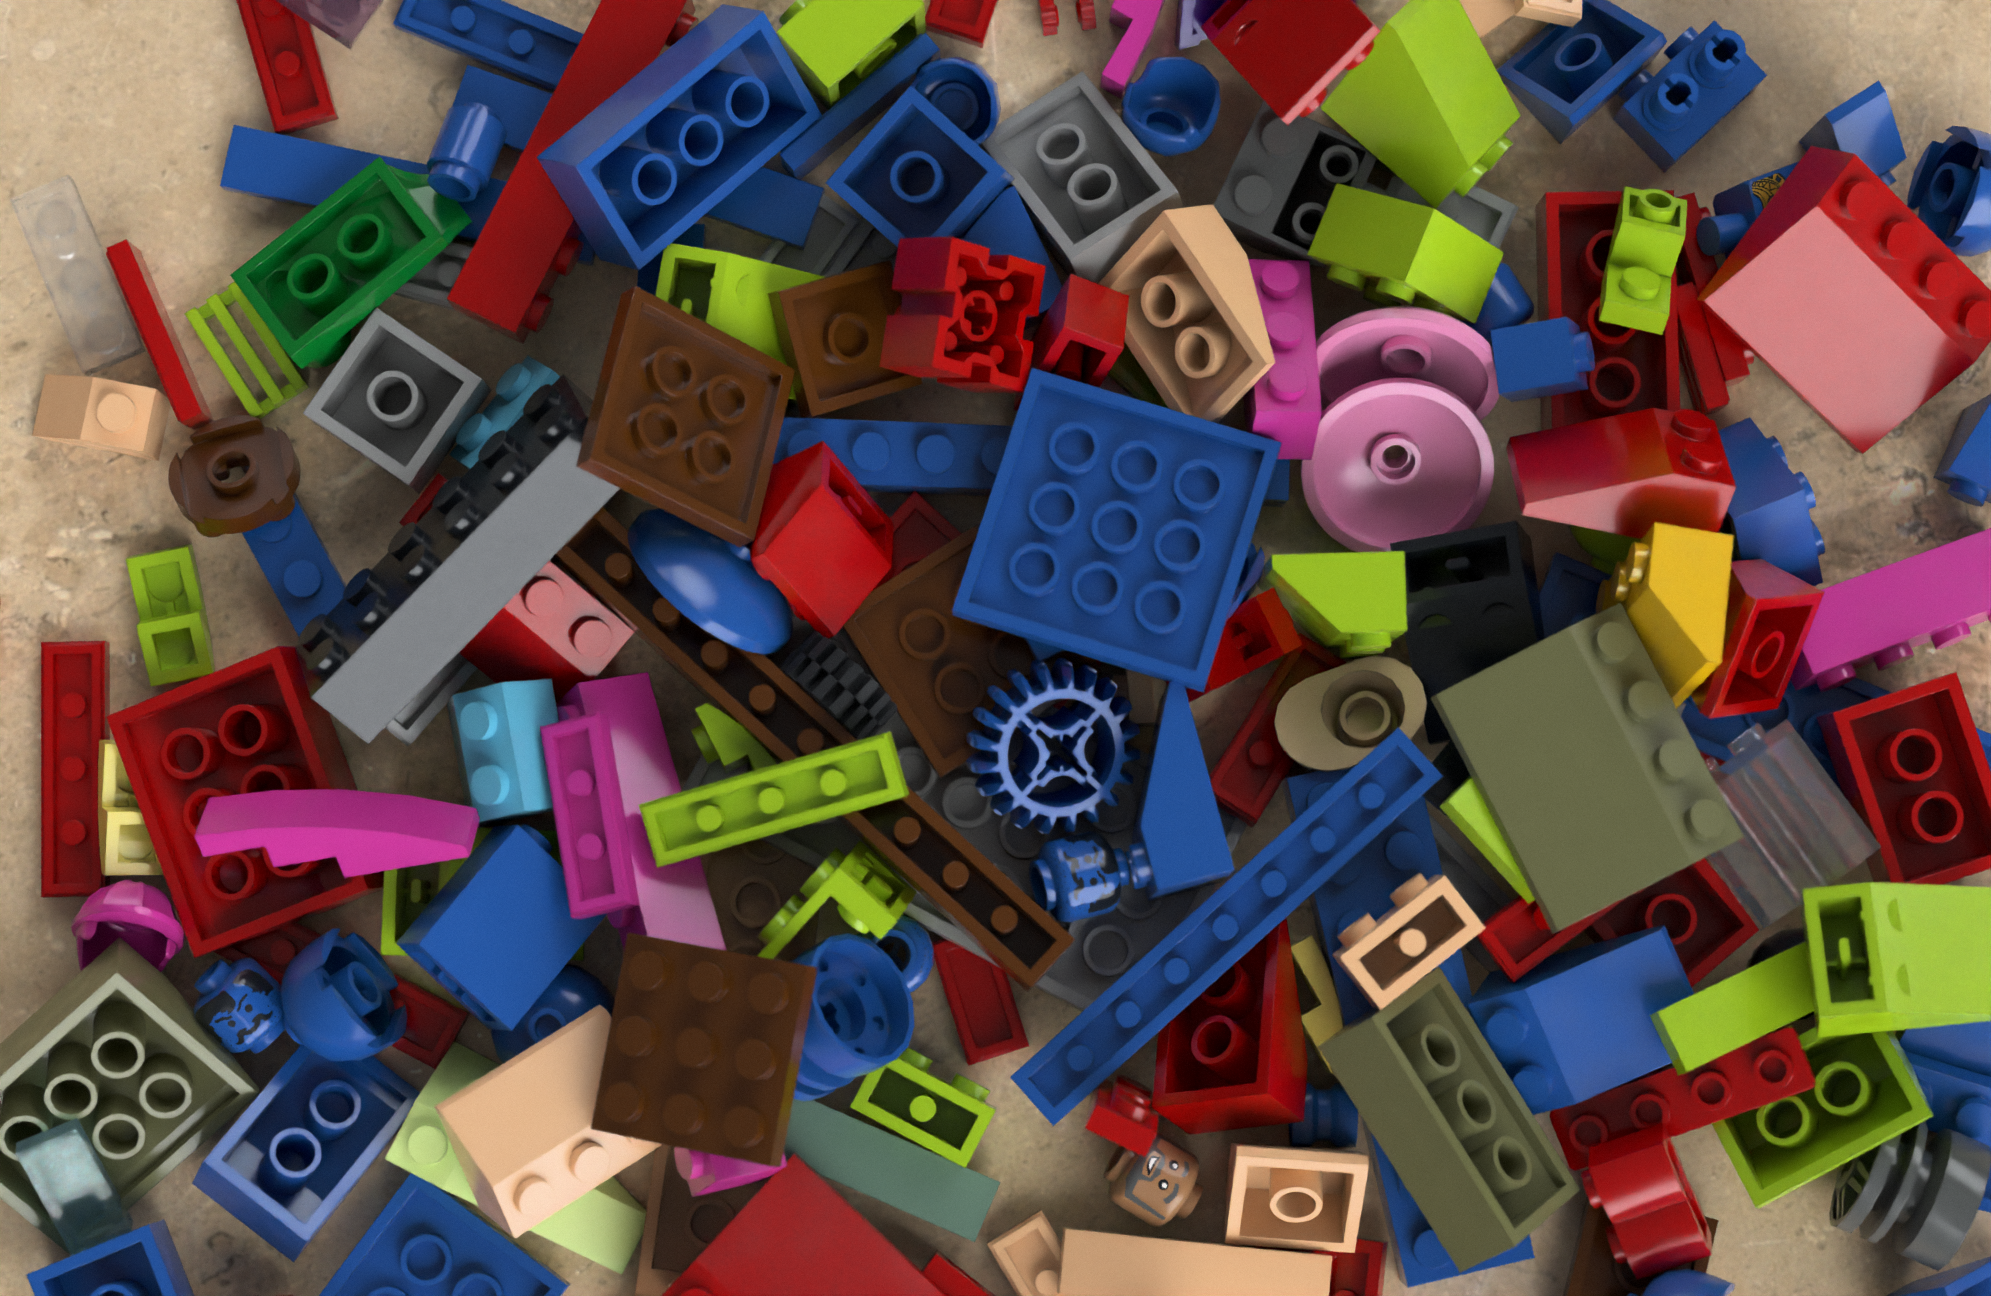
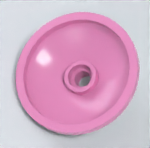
(1407, 345)
(1381, 500)

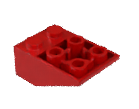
(1291, 47)

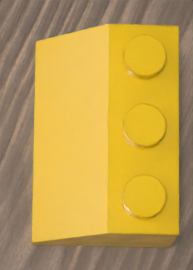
(1676, 601)

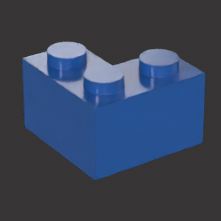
(1769, 505)

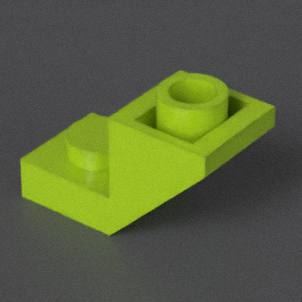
(1642, 259)

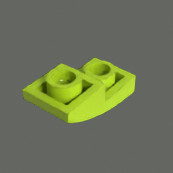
(728, 741)

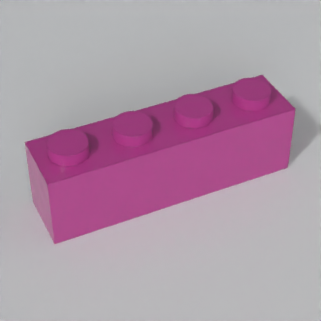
(1897, 609)

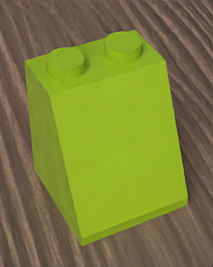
(1428, 101)

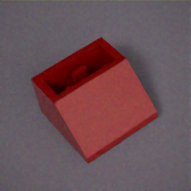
(821, 538)

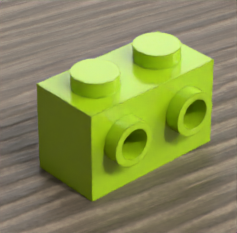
(925, 1107)

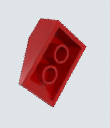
(1625, 472)
(1237, 1048)

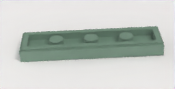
(889, 1168)

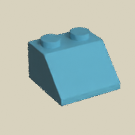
(503, 748)

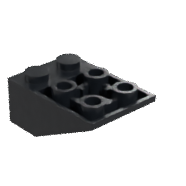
(1467, 606)

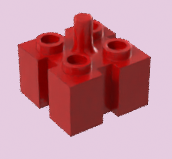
(962, 315)

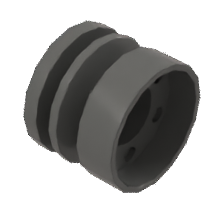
(1924, 1191)

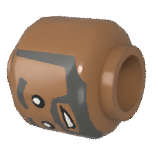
(1157, 1184)

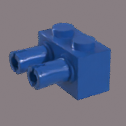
(1689, 94)

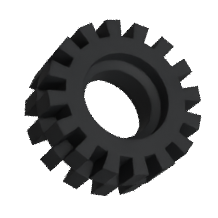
(839, 686)

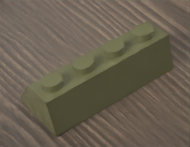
(1450, 1121)

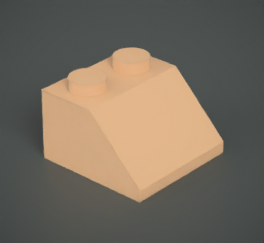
(1294, 1196)

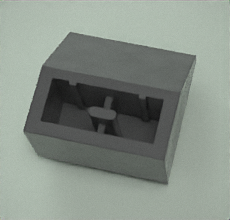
(1285, 182)

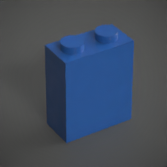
(499, 927)

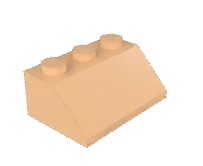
(529, 1130)

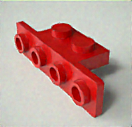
(1719, 1089)

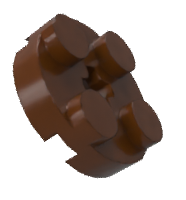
(241, 505)

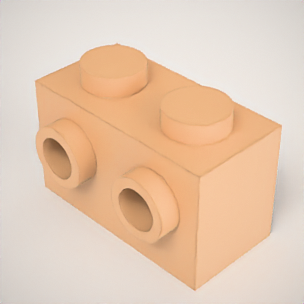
(1407, 940)

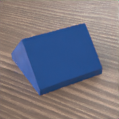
(1576, 70)

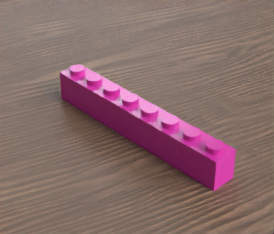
(673, 896)

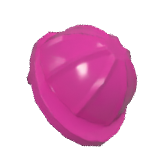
(135, 914)

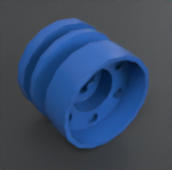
(856, 1015)

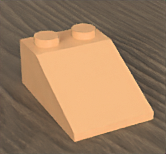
(1193, 312)

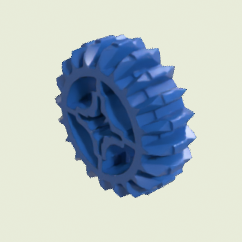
(1071, 728)

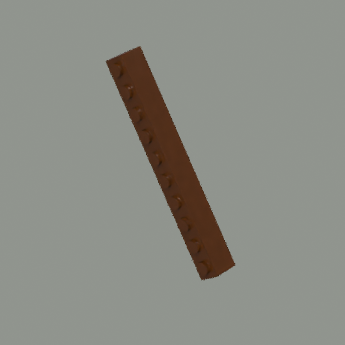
(792, 725)

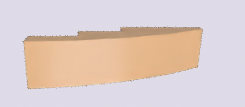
(1169, 1266)

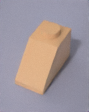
(102, 415)

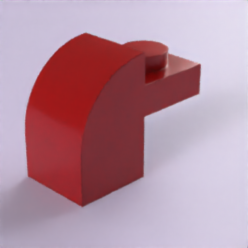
(1251, 638)

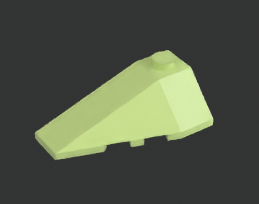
(598, 1225)

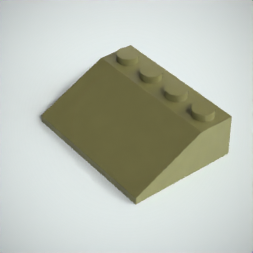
(1586, 767)
(127, 1064)

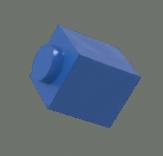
(1541, 359)

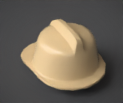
(1348, 711)

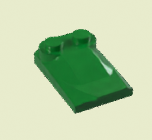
(347, 259)

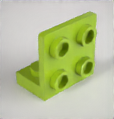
(865, 887)

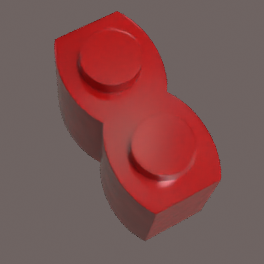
(1648, 1202)

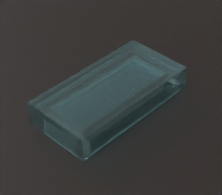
(74, 1186)

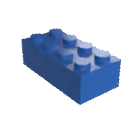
(680, 136)

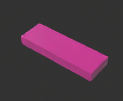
(589, 816)

